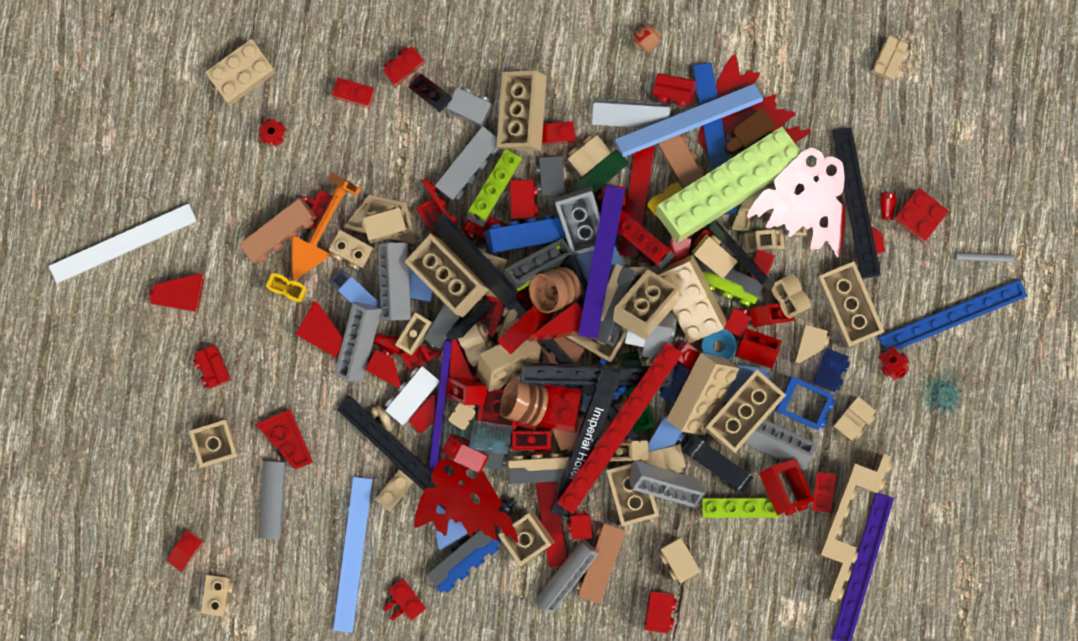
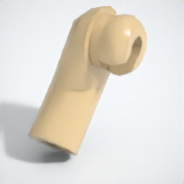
(384, 417)

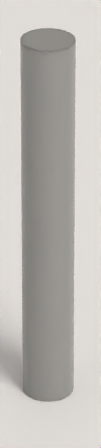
(984, 257)

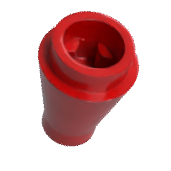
(887, 205)
(388, 343)

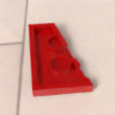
(286, 437)

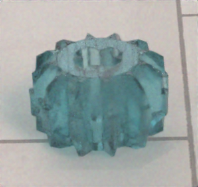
(947, 390)

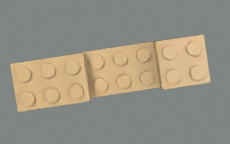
(839, 551)

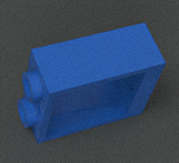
(821, 421)

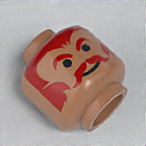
(646, 38)

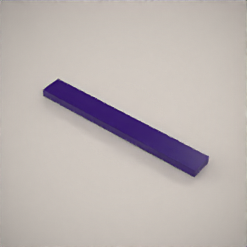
(601, 262)
(440, 407)
(862, 567)

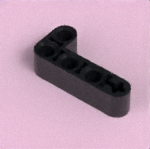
(717, 463)

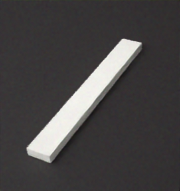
(122, 243)

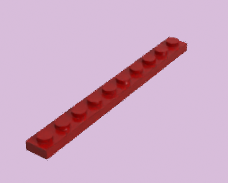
(619, 428)

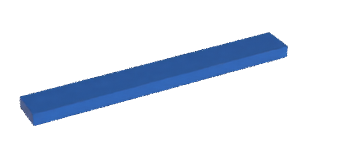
(714, 130)
(953, 316)

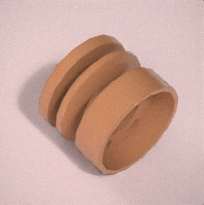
(554, 290)
(524, 402)

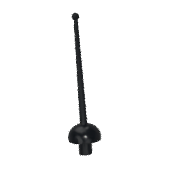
(505, 507)

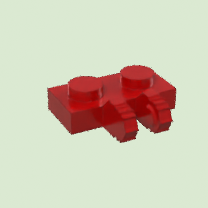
(319, 205)
(406, 599)

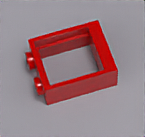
(776, 490)

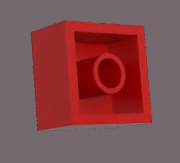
(920, 215)
(562, 409)
(491, 412)
(659, 612)

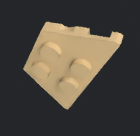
(378, 204)

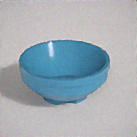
(726, 338)

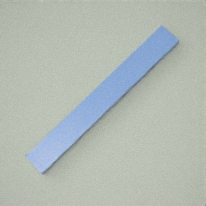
(688, 120)
(353, 554)

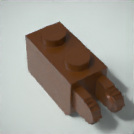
(749, 132)

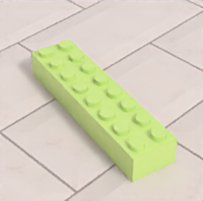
(727, 185)

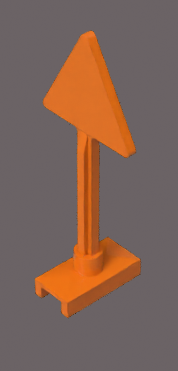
(306, 254)

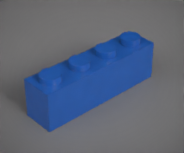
(524, 235)

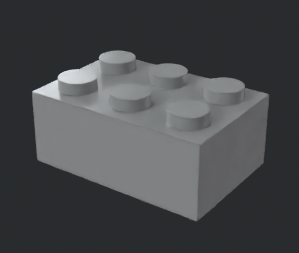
(579, 219)

